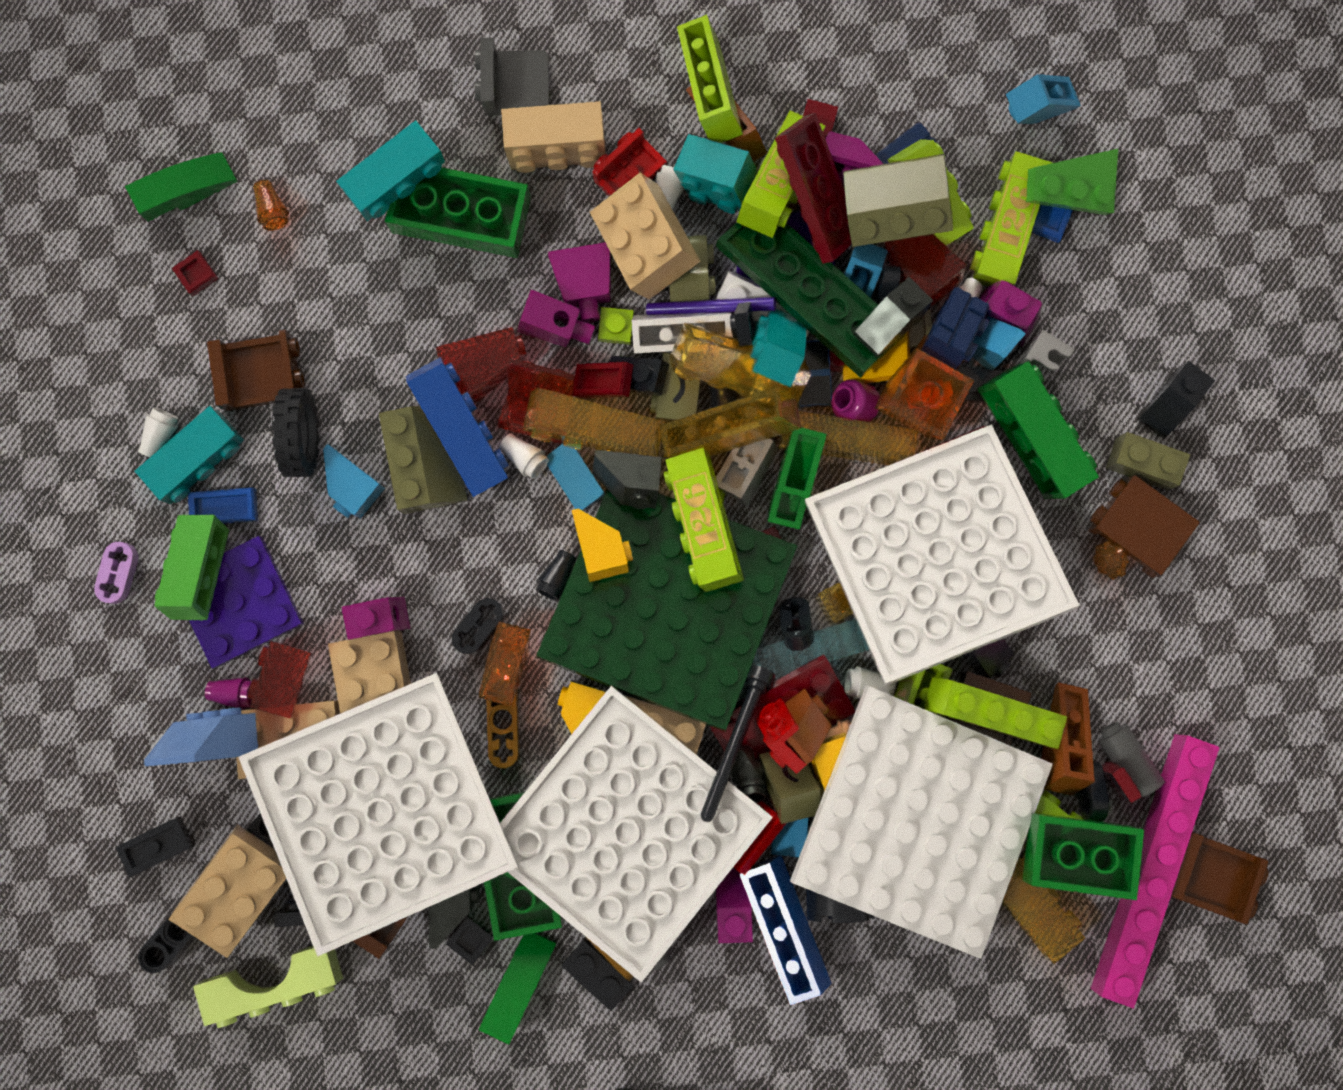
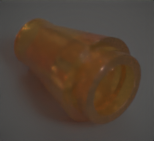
(269, 207)

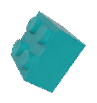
(715, 173)

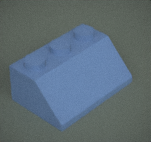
(206, 737)

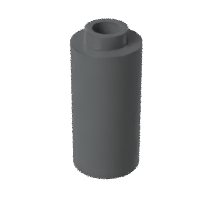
(1127, 752)

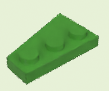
(1076, 183)

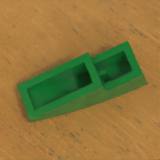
(180, 185)
(796, 477)
(517, 987)

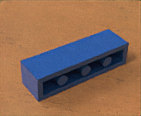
(457, 427)
(786, 930)

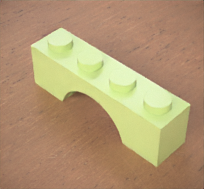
(230, 995)

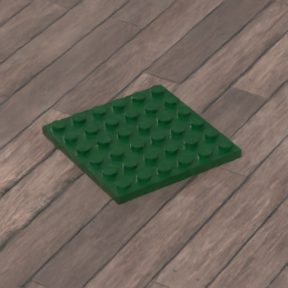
(656, 628)

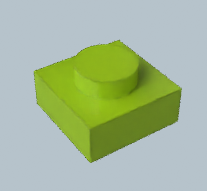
(615, 325)

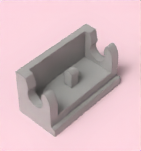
(1046, 351)
(746, 469)

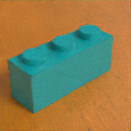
(392, 171)
(778, 347)
(190, 456)

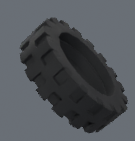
(295, 432)

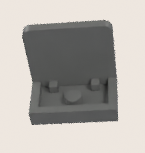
(510, 78)

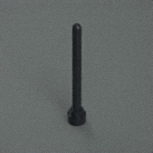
(759, 681)

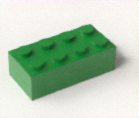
(464, 212)
(1038, 431)
(511, 905)

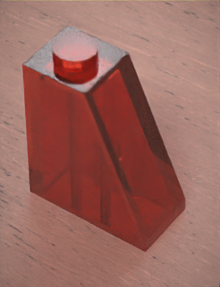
(927, 264)
(483, 360)

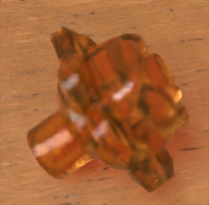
(1110, 560)

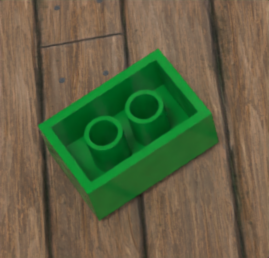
(1083, 856)

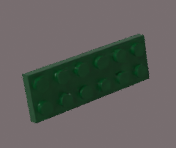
(807, 289)

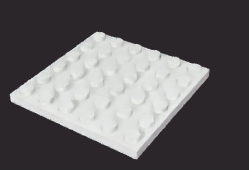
(940, 554)
(377, 813)
(921, 822)
(620, 836)

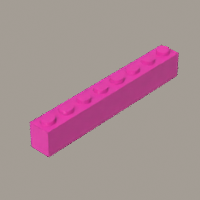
(1163, 850)

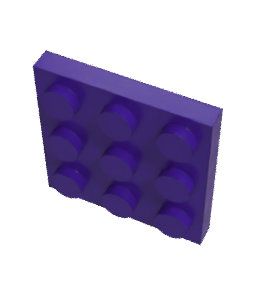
(247, 605)

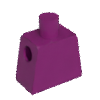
(583, 277)
(1012, 307)
(539, 320)
(375, 617)

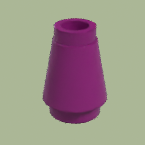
(229, 692)

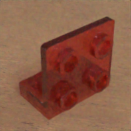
(524, 378)
(279, 679)

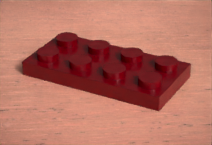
(816, 186)
(816, 678)

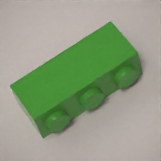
(191, 567)

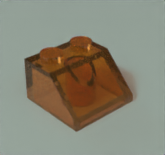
(924, 395)

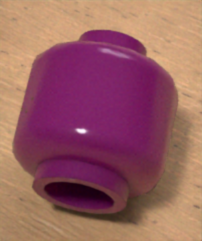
(855, 400)

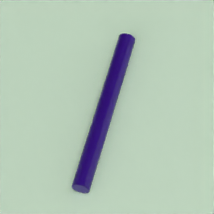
(709, 306)

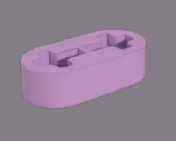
(108, 571)

